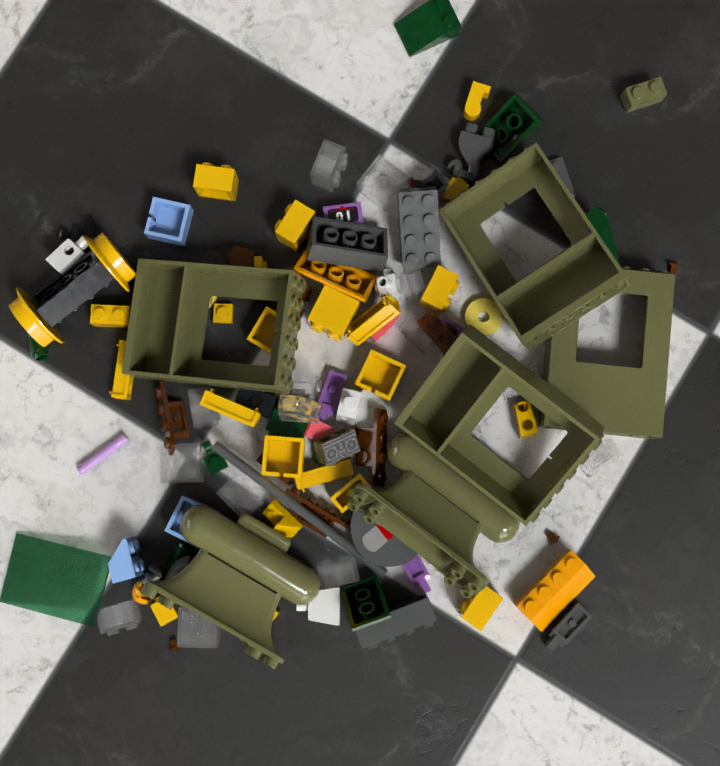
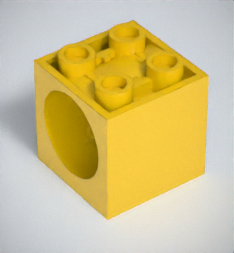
(333, 313)

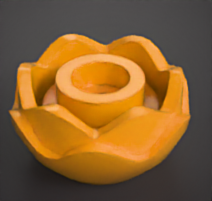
(139, 597)

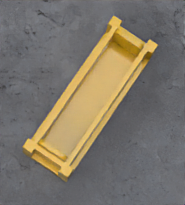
(373, 319)
(122, 383)
(230, 409)
(325, 474)

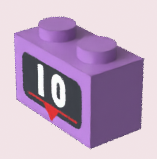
(345, 212)

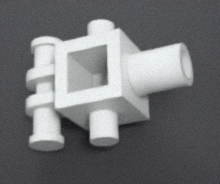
(389, 284)

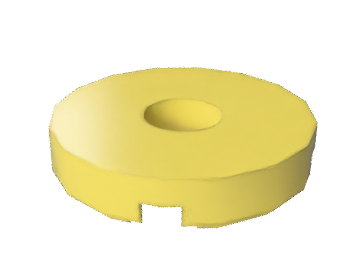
(491, 309)

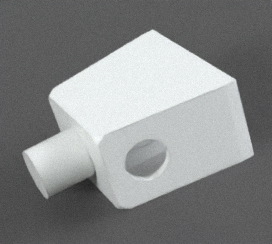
(67, 254)
(349, 405)
(324, 607)

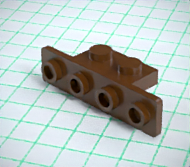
(441, 333)
(174, 418)
(373, 447)
(326, 514)

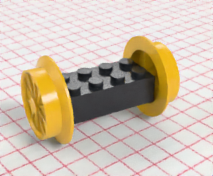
(71, 289)

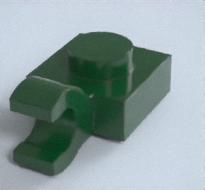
(213, 461)

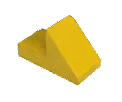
(282, 519)

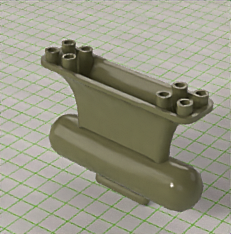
(435, 513)
(237, 578)

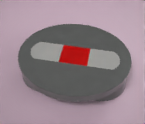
(377, 543)

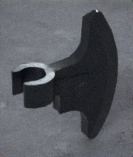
(87, 229)

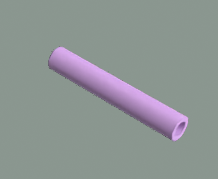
(102, 454)

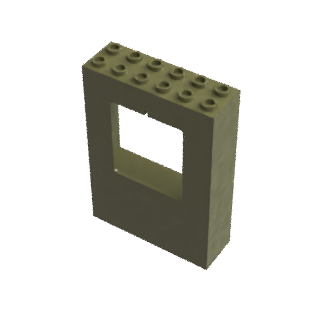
(561, 287)
(172, 317)
(459, 397)
(619, 397)

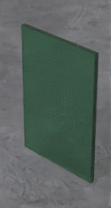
(56, 579)

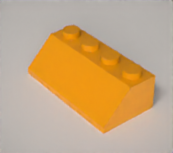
(347, 280)
(554, 589)

